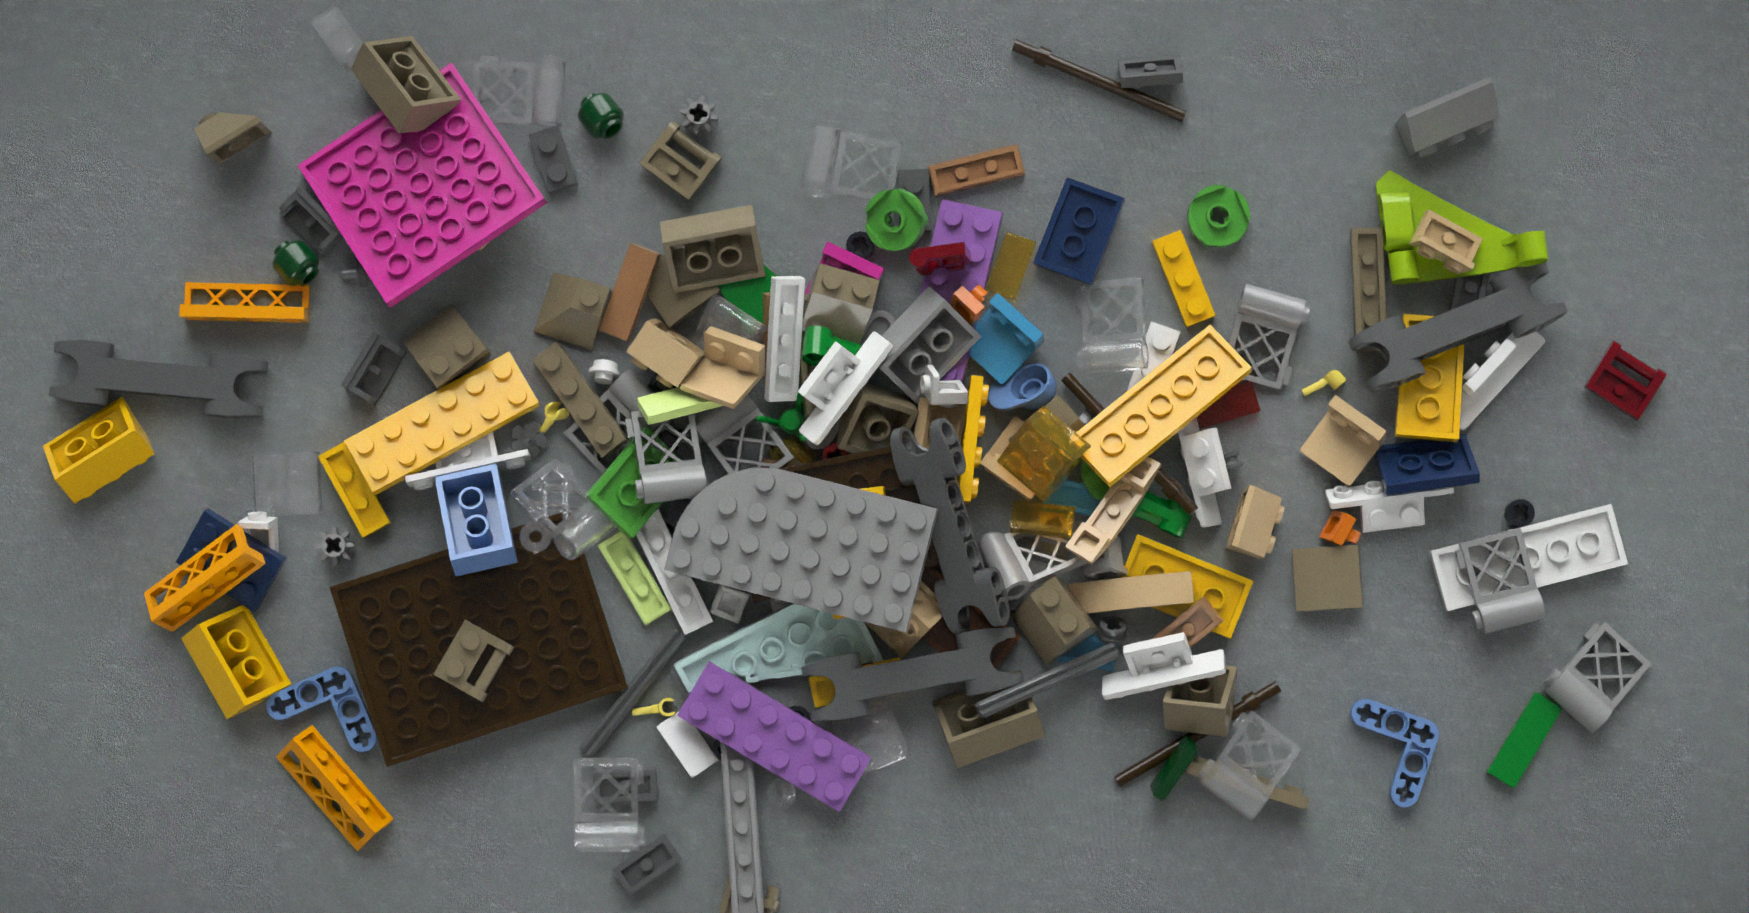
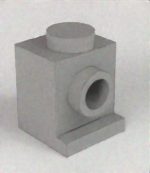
(1108, 565)

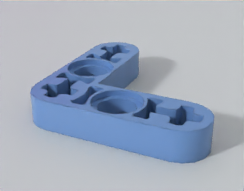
(338, 698)
(1411, 746)

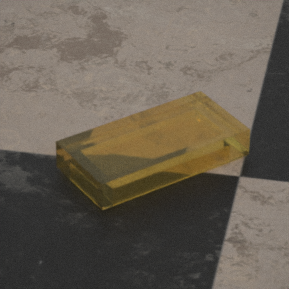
(1010, 265)
(1042, 519)

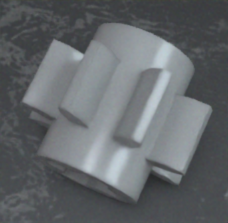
(704, 121)
(344, 545)

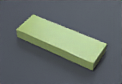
(671, 405)
(634, 577)

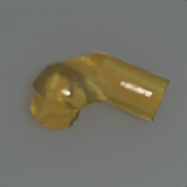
(797, 450)

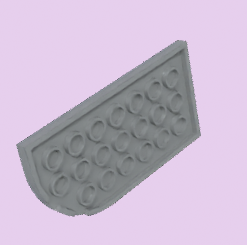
(807, 544)

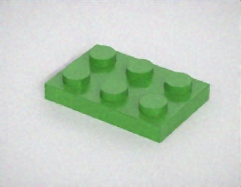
(615, 489)

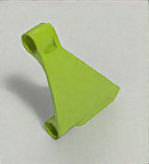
(1400, 212)

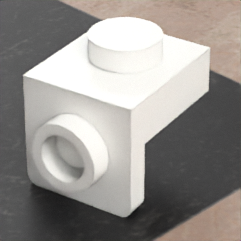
(942, 393)
(262, 528)

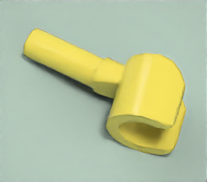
(1333, 378)
(553, 414)
(653, 709)

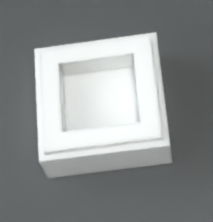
(729, 603)

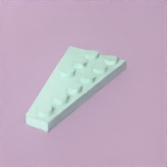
(781, 646)

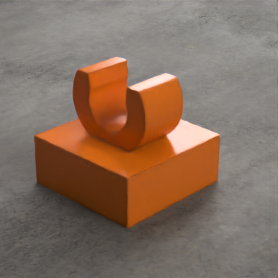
(969, 303)
(1339, 529)

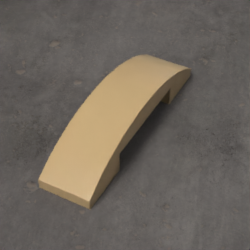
(1113, 512)
(1134, 592)

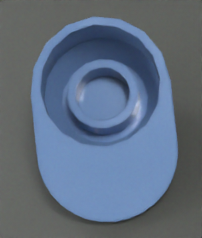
(1027, 388)

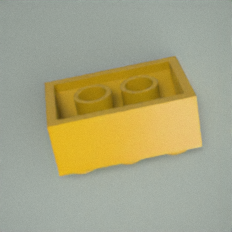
(98, 450)
(235, 660)

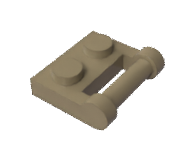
(673, 168)
(465, 653)

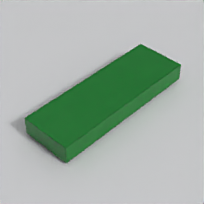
(1524, 740)

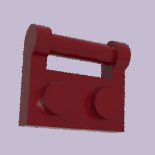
(948, 256)
(1621, 389)

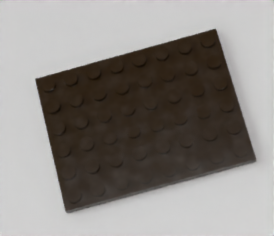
(410, 613)

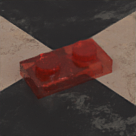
(1234, 404)

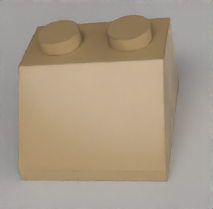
(664, 352)
(1254, 522)

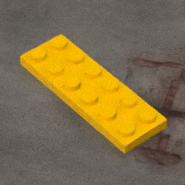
(1161, 404)
(441, 423)

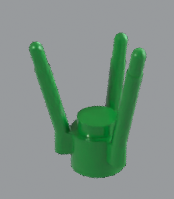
(790, 420)

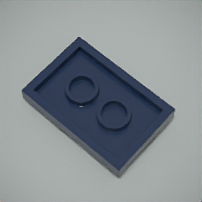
(1079, 231)
(1426, 465)
(256, 586)

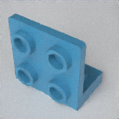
(1005, 340)

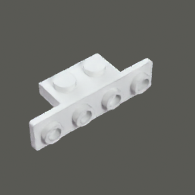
(1493, 375)
(837, 383)
(475, 455)
(1205, 470)
(1381, 510)
(1161, 664)

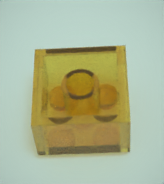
(1043, 453)

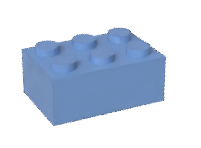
(475, 520)

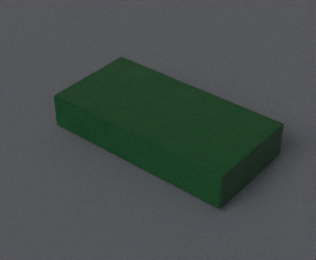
(1174, 768)

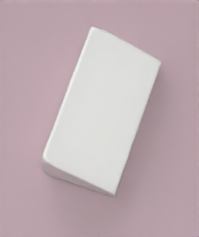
(687, 745)

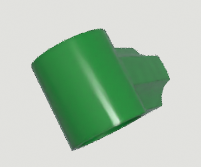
(818, 342)
(1163, 513)

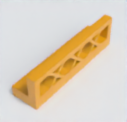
(241, 312)
(202, 586)
(337, 784)

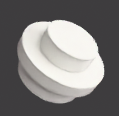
(604, 371)

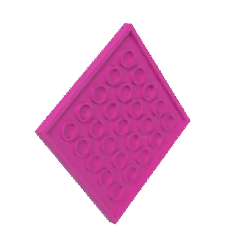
(421, 196)

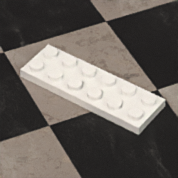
(1556, 551)

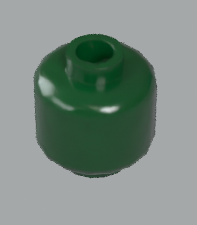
(601, 115)
(296, 263)

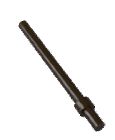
(1043, 56)
(1171, 487)
(1249, 702)

